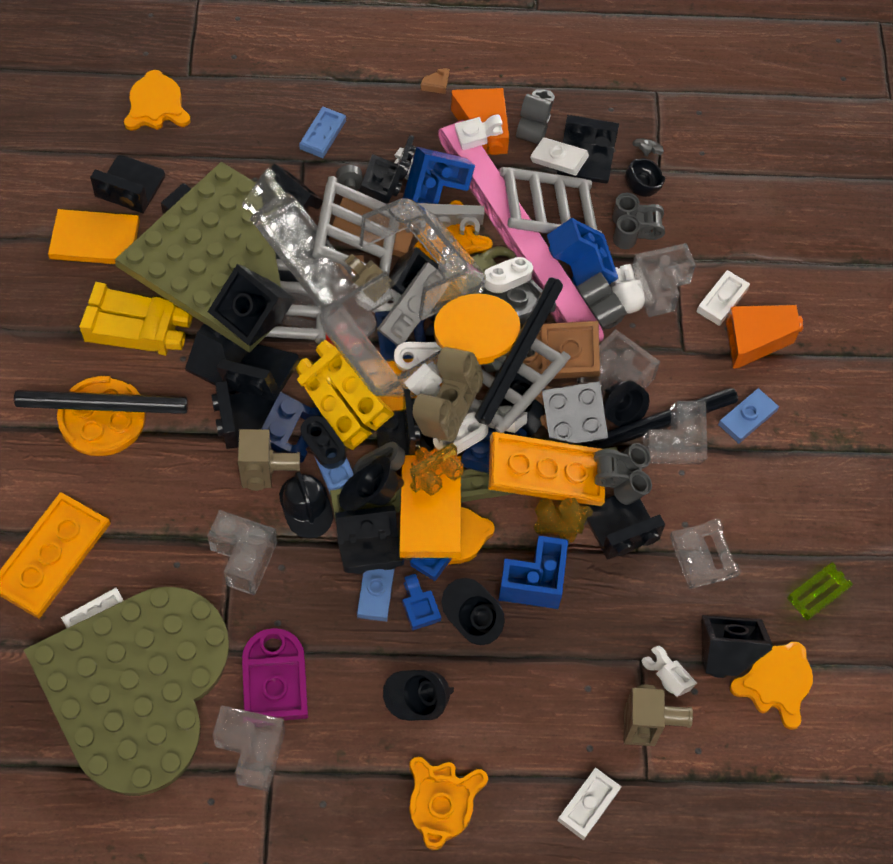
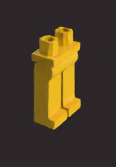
(133, 321)
(326, 384)

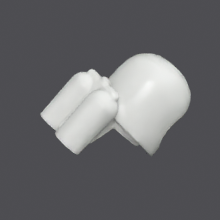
(628, 289)

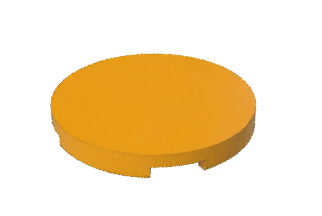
(477, 325)
(101, 431)

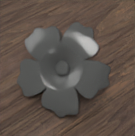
(648, 145)

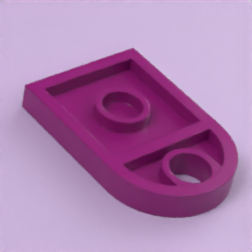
(277, 679)

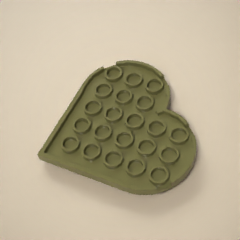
(131, 686)

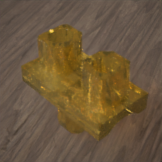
(432, 465)
(563, 520)

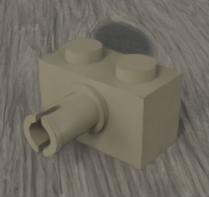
(259, 461)
(647, 716)

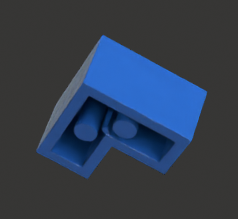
(434, 170)
(583, 250)
(539, 581)

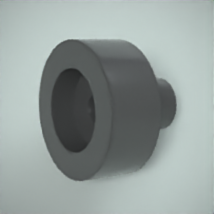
(350, 176)

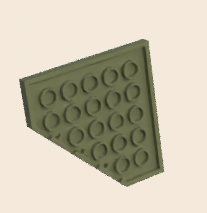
(199, 245)

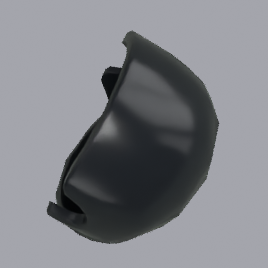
(644, 177)

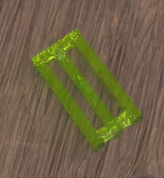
(836, 577)

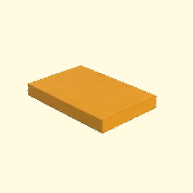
(91, 236)

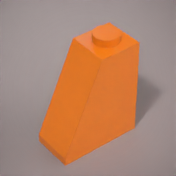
(483, 103)
(761, 331)

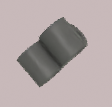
(535, 115)
(636, 221)
(602, 301)
(624, 472)

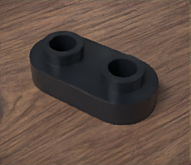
(325, 443)

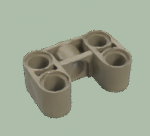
(462, 380)

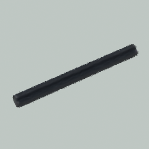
(518, 351)
(101, 401)
(659, 421)

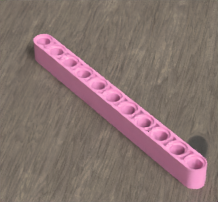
(491, 193)

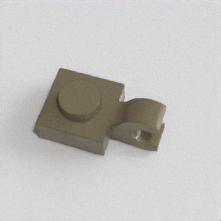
(364, 272)

